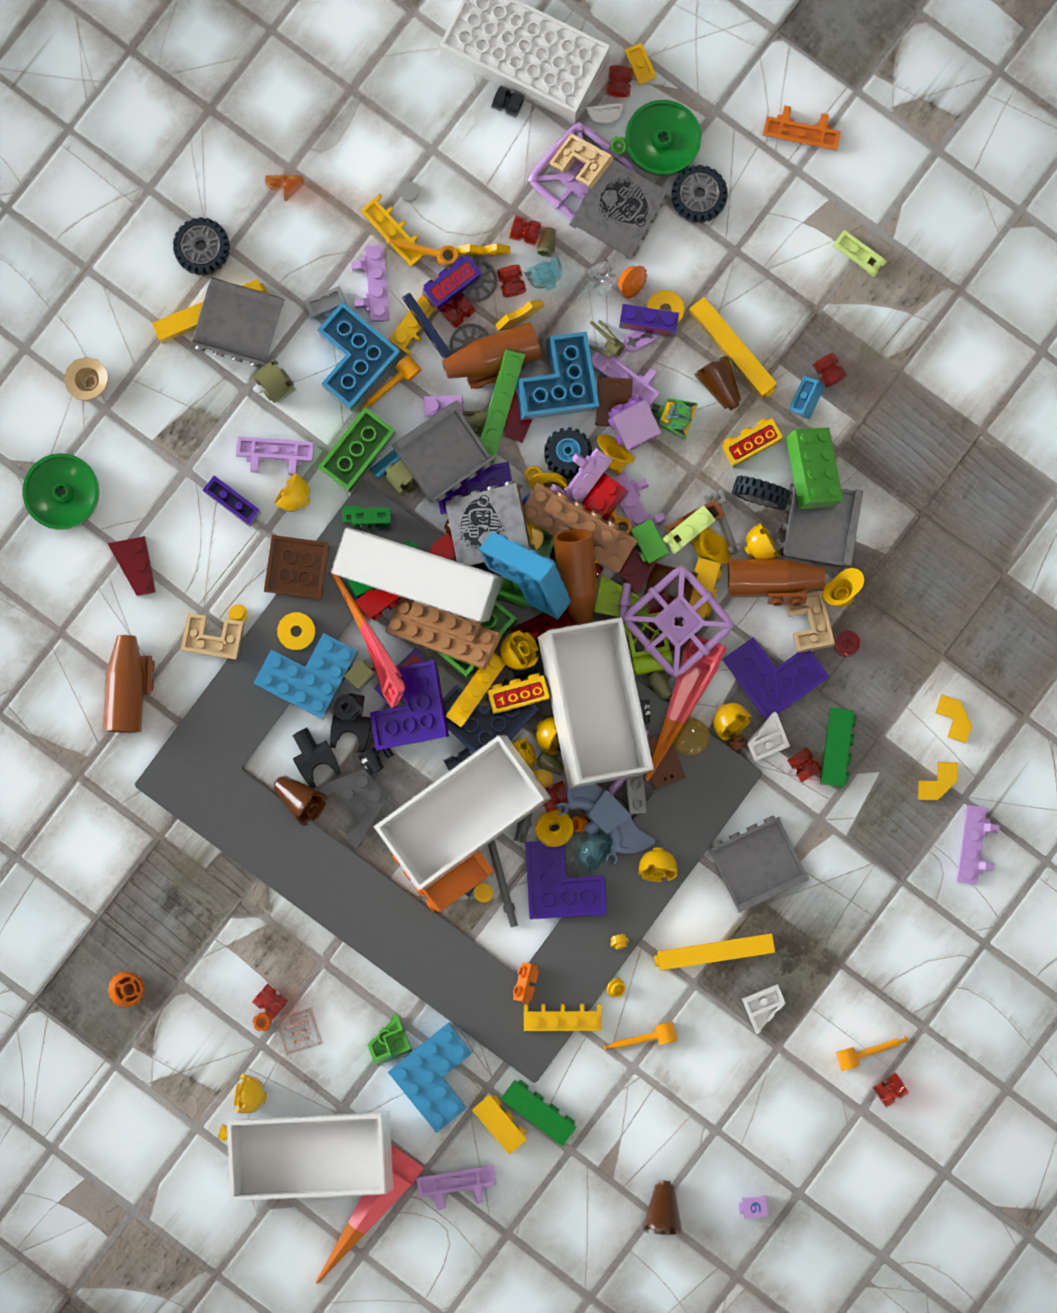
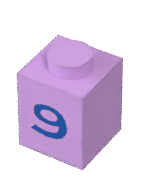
(754, 1207)

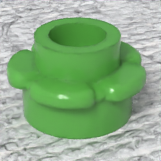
(618, 150)

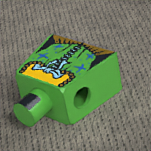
(675, 416)

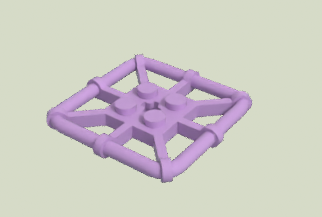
(569, 179)
(665, 621)

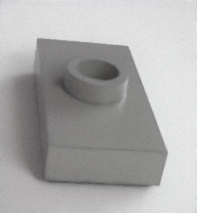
(325, 302)

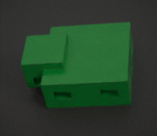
(367, 517)

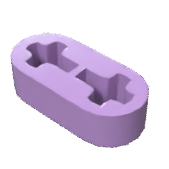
(640, 344)

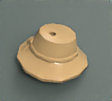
(82, 375)

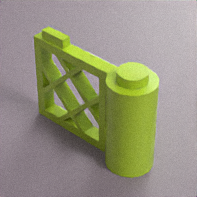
(643, 661)

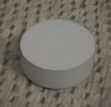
(409, 191)

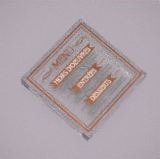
(299, 1031)

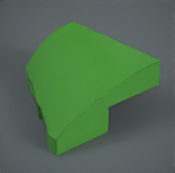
(390, 1042)

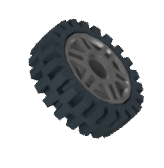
(697, 208)
(204, 260)
(761, 492)

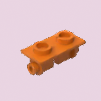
(522, 991)

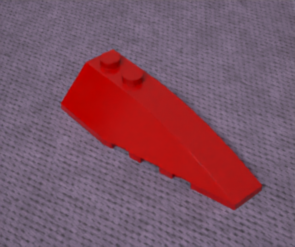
(603, 499)

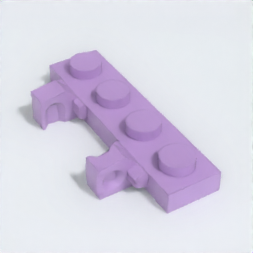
(375, 268)
(615, 368)
(261, 448)
(589, 473)
(632, 505)
(974, 829)
(441, 1184)

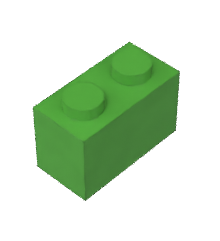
(650, 542)

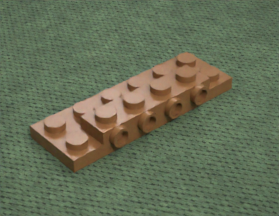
(557, 513)
(443, 632)

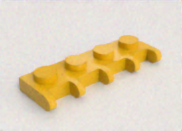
(390, 229)
(409, 327)
(563, 1019)

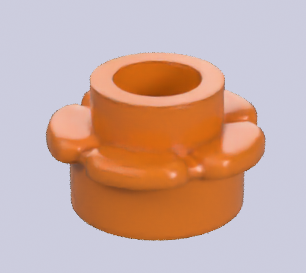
(579, 823)
(257, 1022)

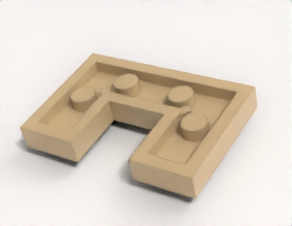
(595, 160)
(821, 633)
(223, 647)

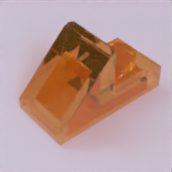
(290, 183)

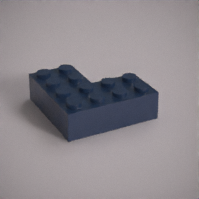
(484, 725)

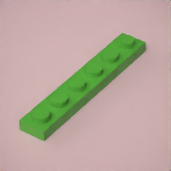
(501, 401)

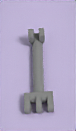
(733, 547)

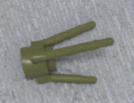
(613, 345)
(477, 419)

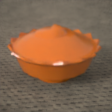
(632, 281)
(126, 989)

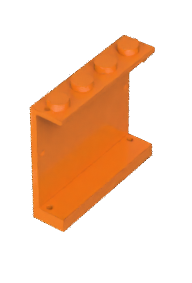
(456, 882)

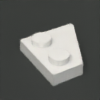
(768, 738)
(763, 1006)

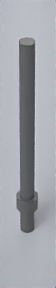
(508, 906)

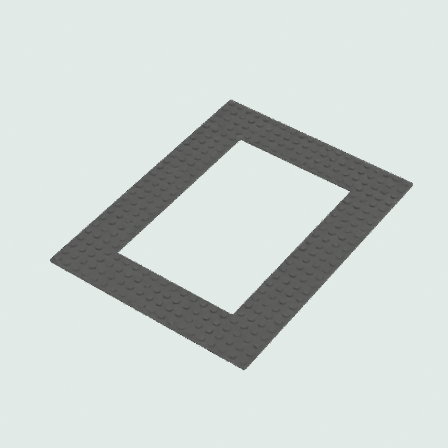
(204, 786)

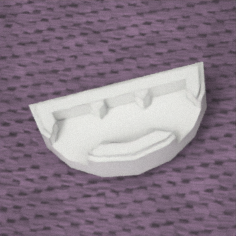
(606, 113)

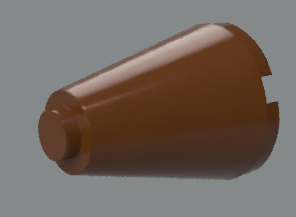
(720, 382)
(300, 799)
(663, 1211)

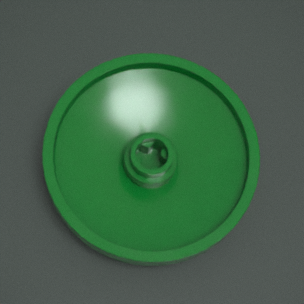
(663, 137)
(60, 491)

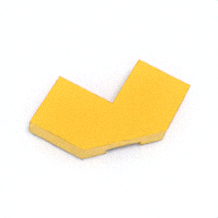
(491, 250)
(954, 709)
(946, 779)

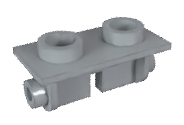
(636, 795)

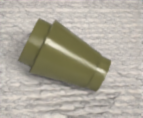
(546, 245)
(660, 685)
(550, 763)

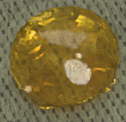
(692, 738)

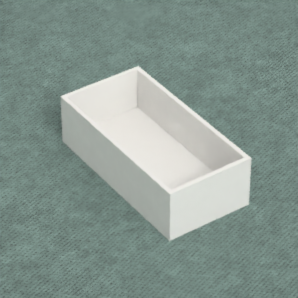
(526, 53)
(417, 574)
(595, 702)
(462, 812)
(310, 1156)

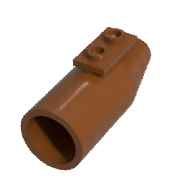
(483, 357)
(577, 570)
(778, 579)
(125, 684)

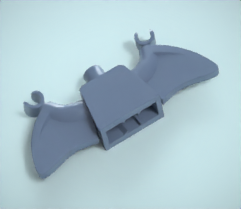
(609, 817)

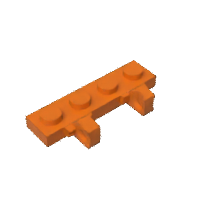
(786, 129)

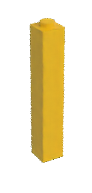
(187, 319)
(733, 347)
(714, 952)

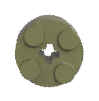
(275, 381)
(400, 478)

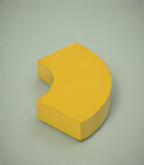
(516, 317)

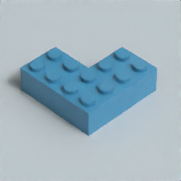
(365, 352)
(568, 387)
(529, 570)
(311, 686)
(422, 1076)

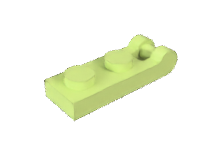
(859, 253)
(689, 528)

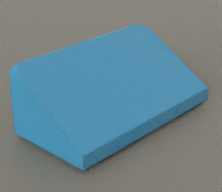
(807, 397)
(379, 468)

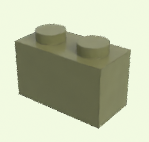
(360, 674)

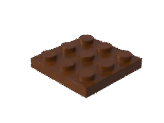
(296, 567)

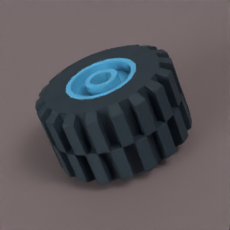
(561, 449)

